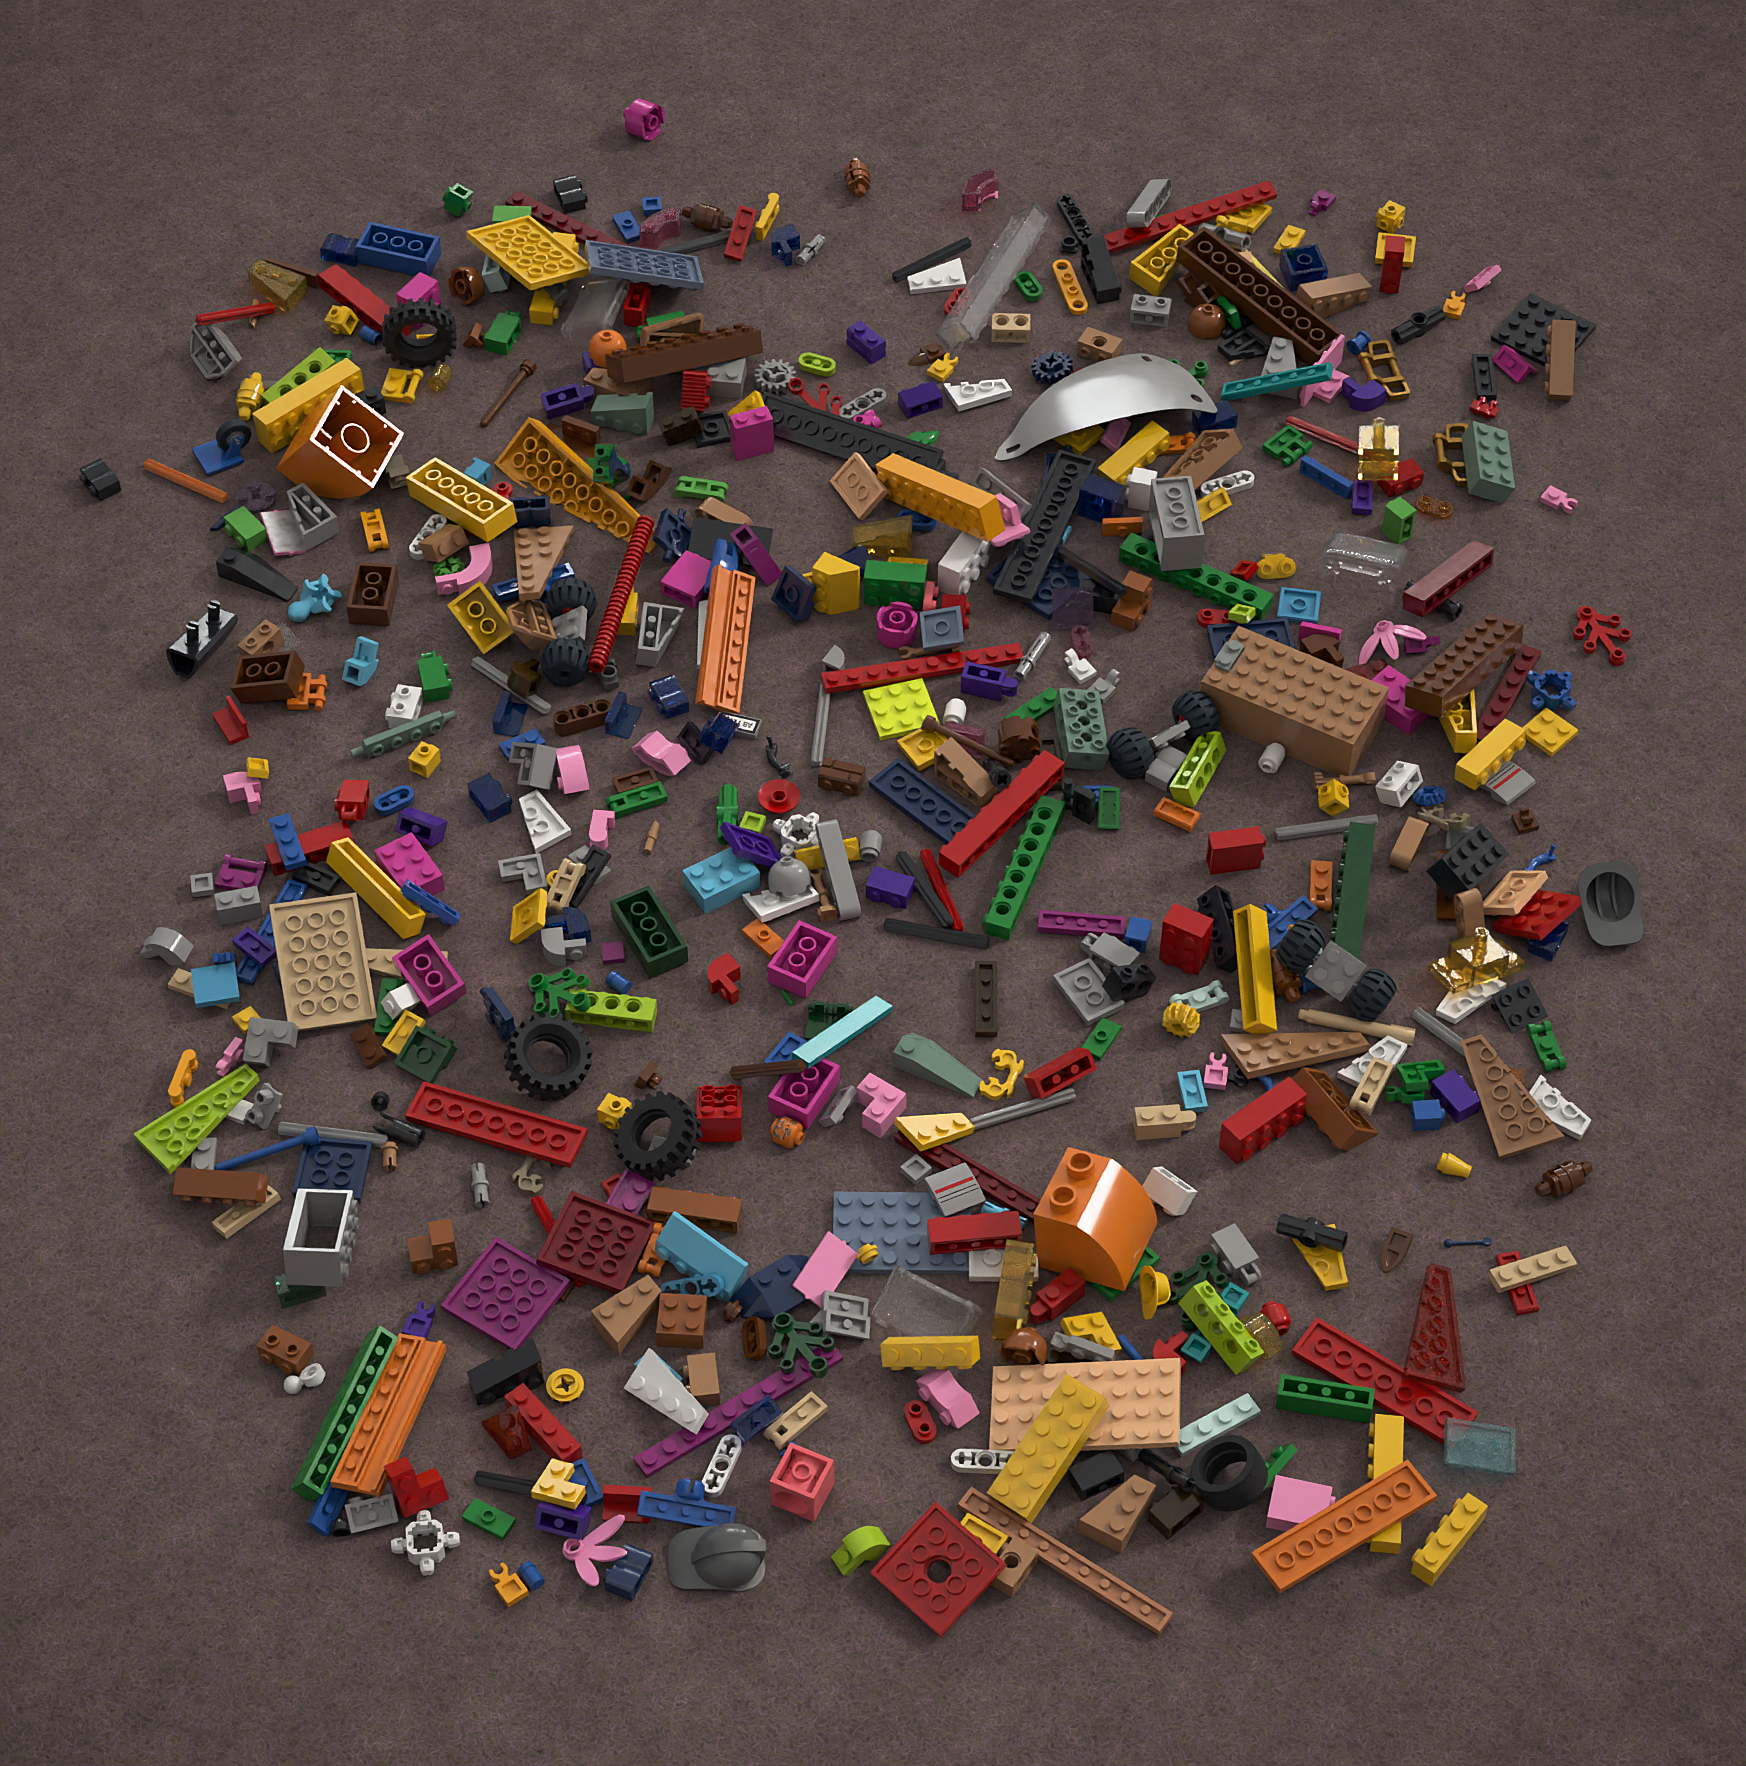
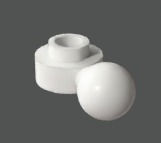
(310, 1376)

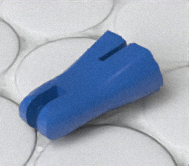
(725, 555)

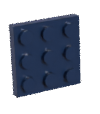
(334, 1166)

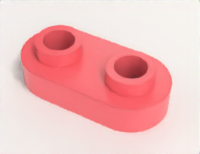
(931, 592)

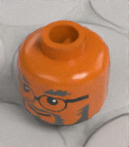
(787, 1132)

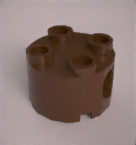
(1019, 738)

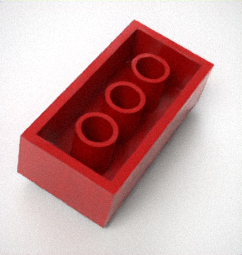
(1263, 1121)

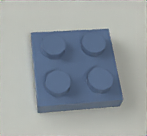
(942, 628)

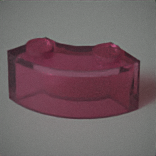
(980, 189)
(660, 227)

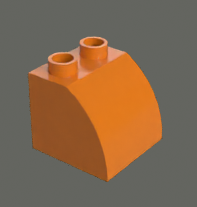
(340, 447)
(1093, 1220)

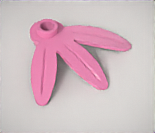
(1384, 631)
(588, 1549)

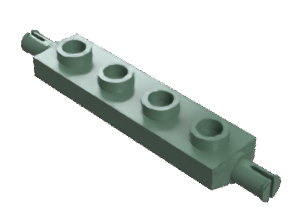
(403, 734)

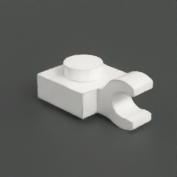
(1079, 670)

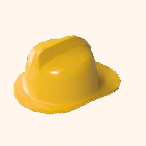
(1153, 1289)

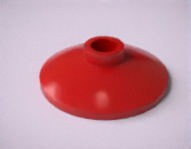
(779, 789)

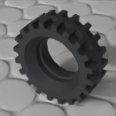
(424, 350)
(562, 1035)
(673, 1151)

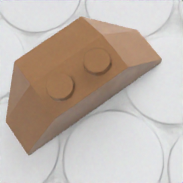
(531, 623)

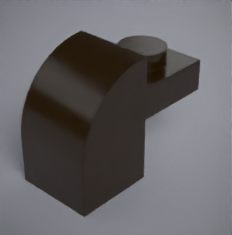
(524, 678)

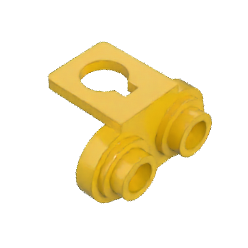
(1275, 566)

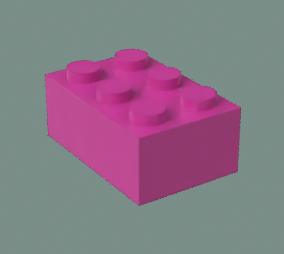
(1396, 712)
(409, 860)
(802, 959)
(429, 975)
(804, 1093)

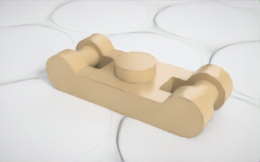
(564, 884)

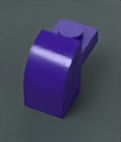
(1363, 397)

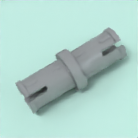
(816, 243)
(480, 1185)

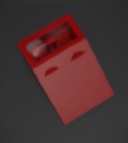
(720, 1113)

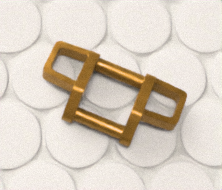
(1369, 360)
(1444, 442)

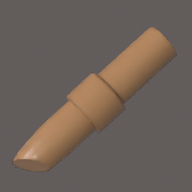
(253, 320)
(651, 837)

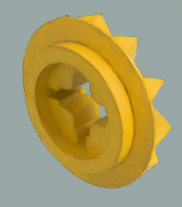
(571, 1378)

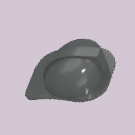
(1611, 903)
(717, 1558)

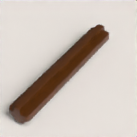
(767, 1069)

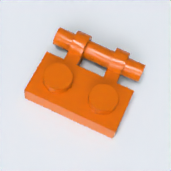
(305, 697)

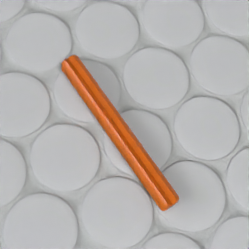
(185, 480)

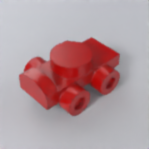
(1485, 410)

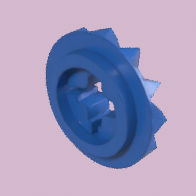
(1429, 795)

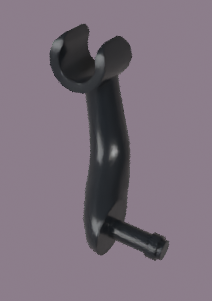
(771, 751)

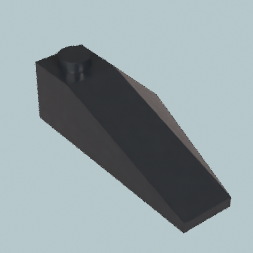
(255, 573)

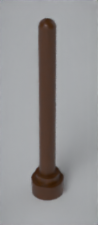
(527, 368)
(931, 725)

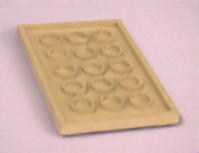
(323, 962)

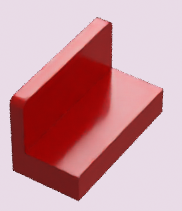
(231, 723)
(623, 1501)

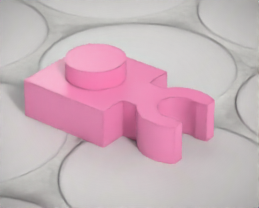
(1556, 498)
(232, 1055)
(1216, 1073)

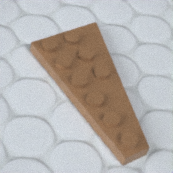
(537, 555)
(1278, 1052)
(1509, 1108)

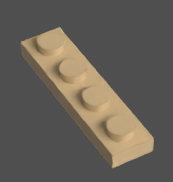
(1532, 1269)

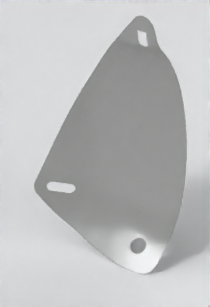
(1106, 393)

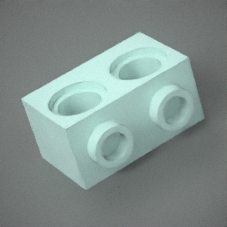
(495, 276)

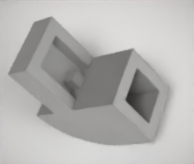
(168, 944)
(558, 950)

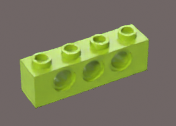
(317, 361)
(1197, 769)
(615, 1011)
(1221, 1327)

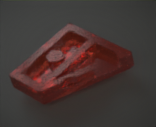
(509, 1432)

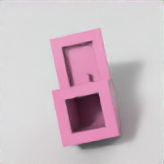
(242, 787)

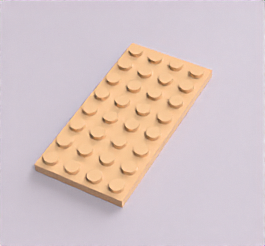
(1140, 1396)

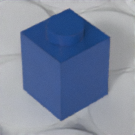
(1138, 933)
(1426, 1115)

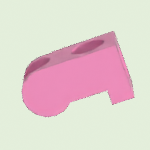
(599, 827)

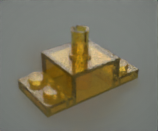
(1378, 451)
(1475, 961)

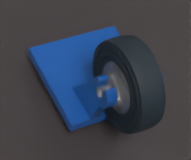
(225, 449)

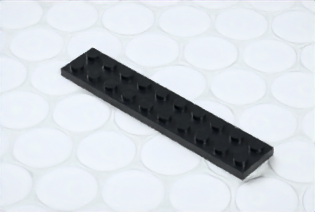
(841, 435)
(1047, 525)

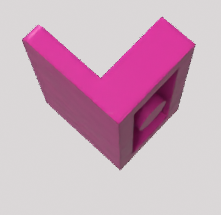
(1513, 364)
(1307, 629)

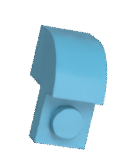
(363, 663)

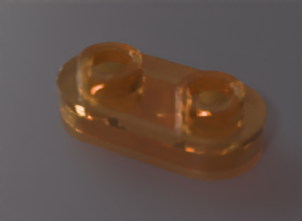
(1434, 507)

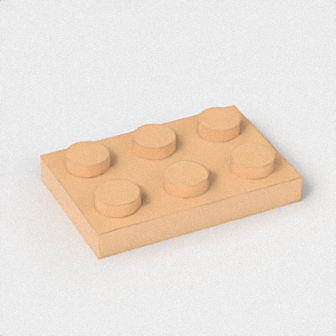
(859, 486)
(1513, 892)

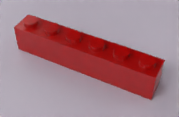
(355, 296)

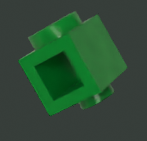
(457, 199)

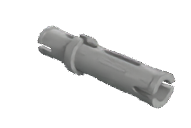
(1028, 661)

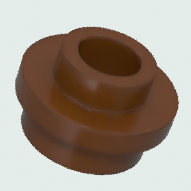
(732, 1311)

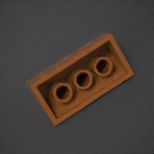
(1331, 1110)

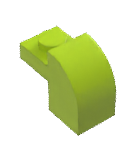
(860, 1545)

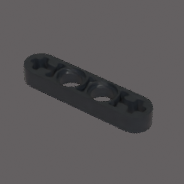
(1076, 220)

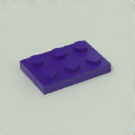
(750, 845)

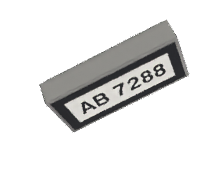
(748, 727)

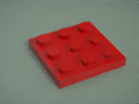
(1538, 915)

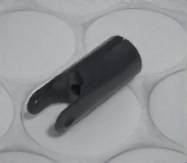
(402, 1131)

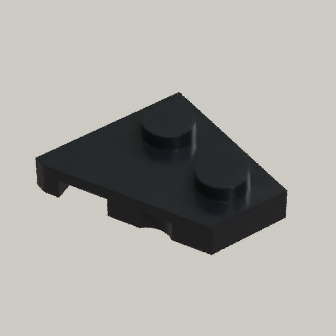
(1243, 346)

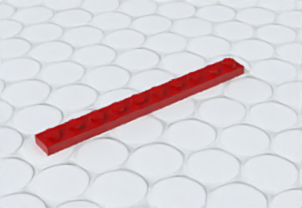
(1192, 216)
(919, 668)

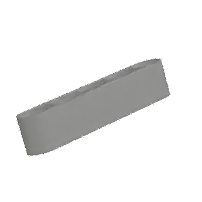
(1149, 203)
(838, 869)

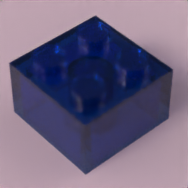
(1302, 265)
(1100, 498)

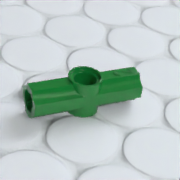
(727, 809)

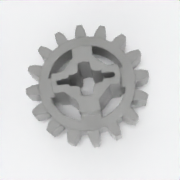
(774, 376)

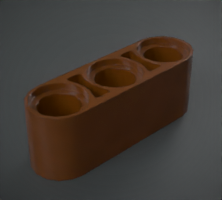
(581, 717)

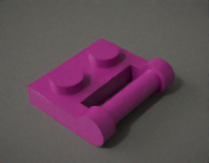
(236, 879)

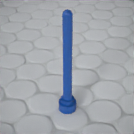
(308, 1137)

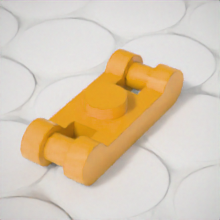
(374, 529)
(182, 1077)

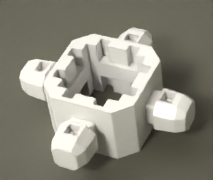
(795, 823)
(426, 1557)

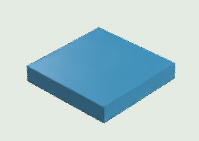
(1299, 605)
(215, 985)

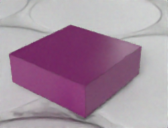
(612, 952)

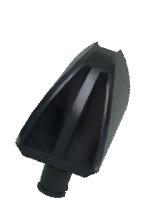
(200, 640)

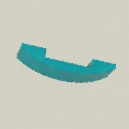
(1197, 1345)

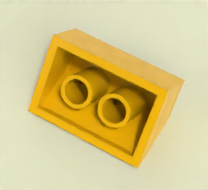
(836, 585)
(481, 617)

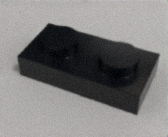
(691, 738)
(317, 878)

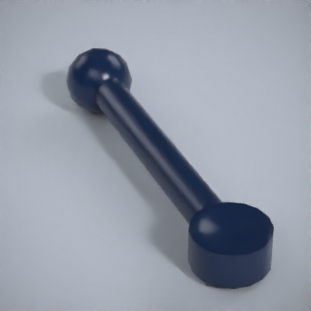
(1486, 1242)

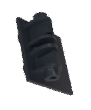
(1519, 1005)

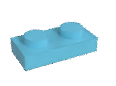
(1192, 1091)

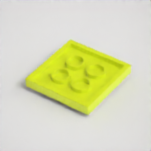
(899, 708)

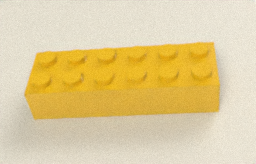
(281, 419)
(461, 499)
(1048, 1448)

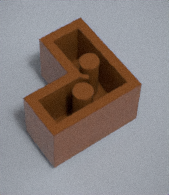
(1131, 607)
(433, 1250)

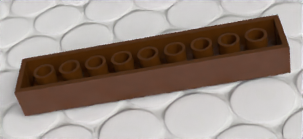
(1257, 295)

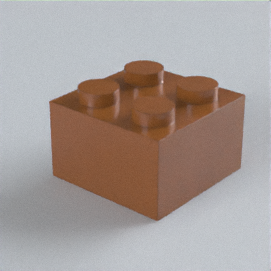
(682, 1321)

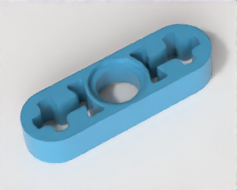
(699, 1281)

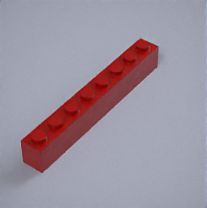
(1000, 813)

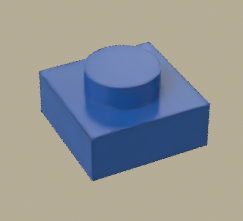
(651, 205)

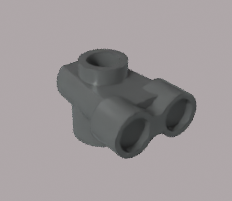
(609, 675)

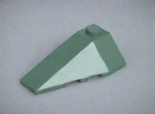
(931, 1062)

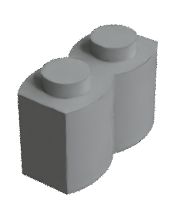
(1165, 767)

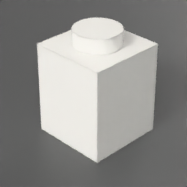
(400, 1000)

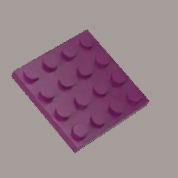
(505, 1294)

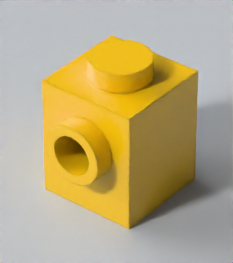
(424, 759)

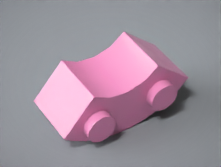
(661, 754)
(571, 770)
(947, 1397)

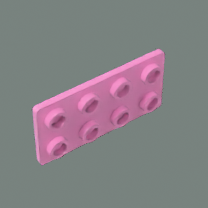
(1327, 390)
(1013, 527)

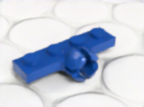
(509, 589)
(1279, 921)
(684, 1506)

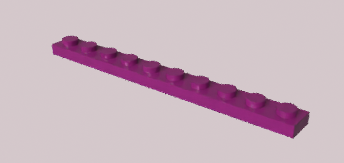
(719, 1419)

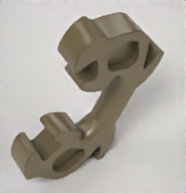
(1434, 813)
(526, 1183)

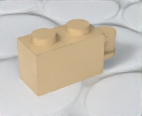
(1162, 1122)

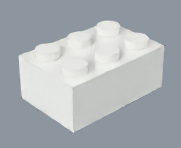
(962, 564)

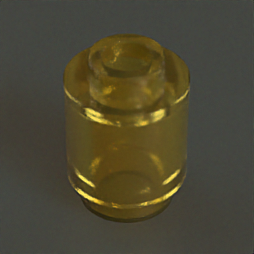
(440, 377)

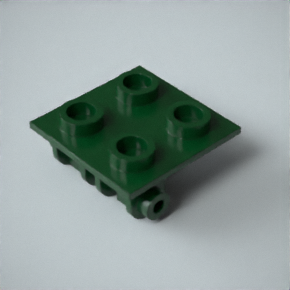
(823, 1015)

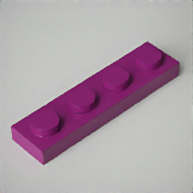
(1080, 923)

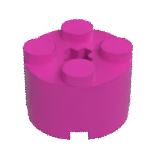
(644, 119)
(897, 625)

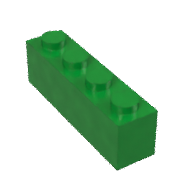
(1325, 1398)

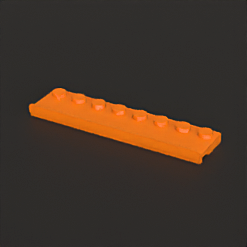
(725, 640)
(389, 1415)

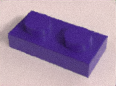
(1362, 497)
(255, 947)

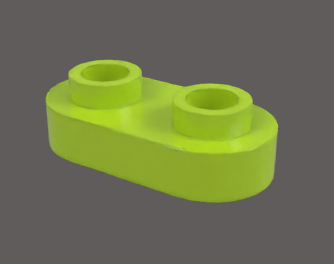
(817, 364)

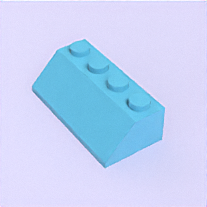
(699, 1255)

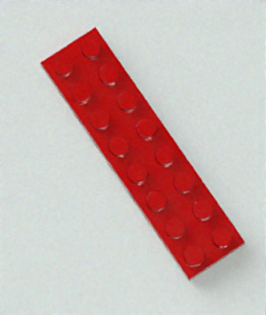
(496, 1124)
(1358, 1365)

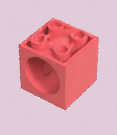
(802, 1482)

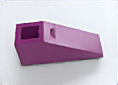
(756, 554)

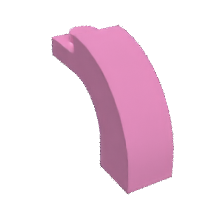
(478, 570)

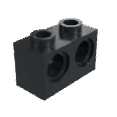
(1129, 981)

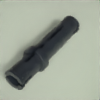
(1172, 1473)

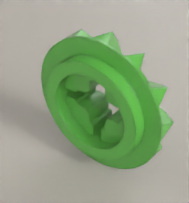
(440, 569)

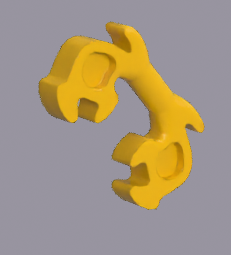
(1006, 1059)

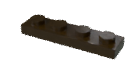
(985, 998)

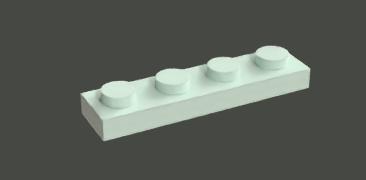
(1217, 1424)

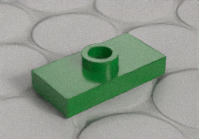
(1229, 311)
(1109, 808)
(1102, 1038)
(488, 1519)

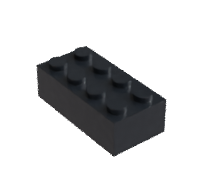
(1467, 862)

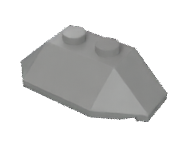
(212, 351)

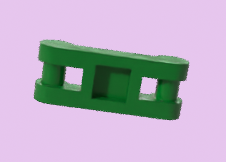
(1546, 1046)

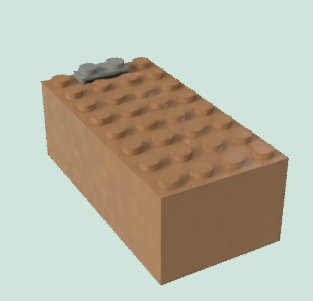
(1295, 701)

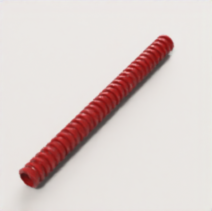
(620, 594)

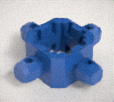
(1550, 678)

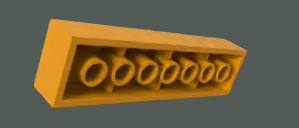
(941, 497)

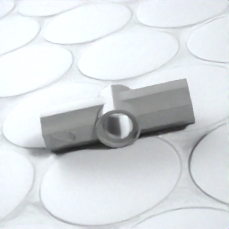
(1232, 238)

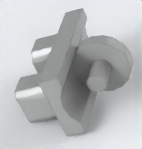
(266, 1104)

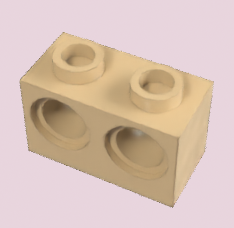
(1010, 328)

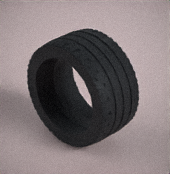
(1243, 1488)

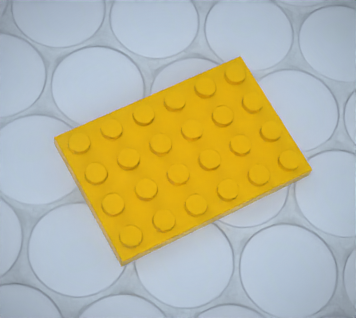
(529, 252)

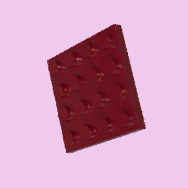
(596, 1243)

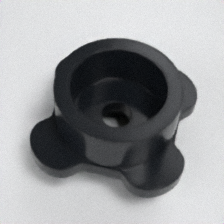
(1069, 244)
(1240, 1081)

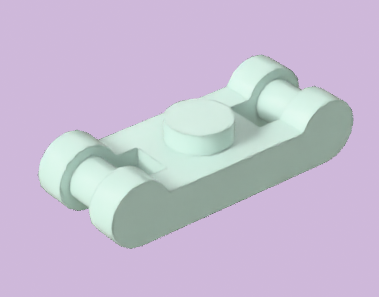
(1201, 997)

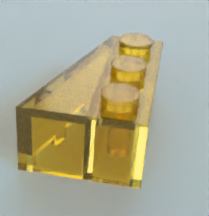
(278, 284)
(885, 537)

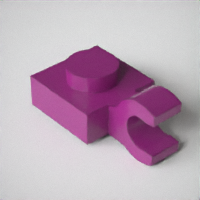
(1321, 200)
(1413, 646)

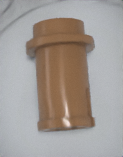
(389, 1152)

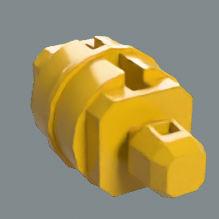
(250, 396)

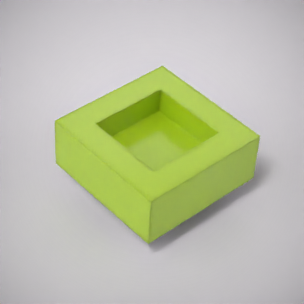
(1241, 613)
(753, 822)

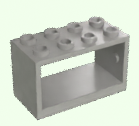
(1176, 523)
(320, 1265)

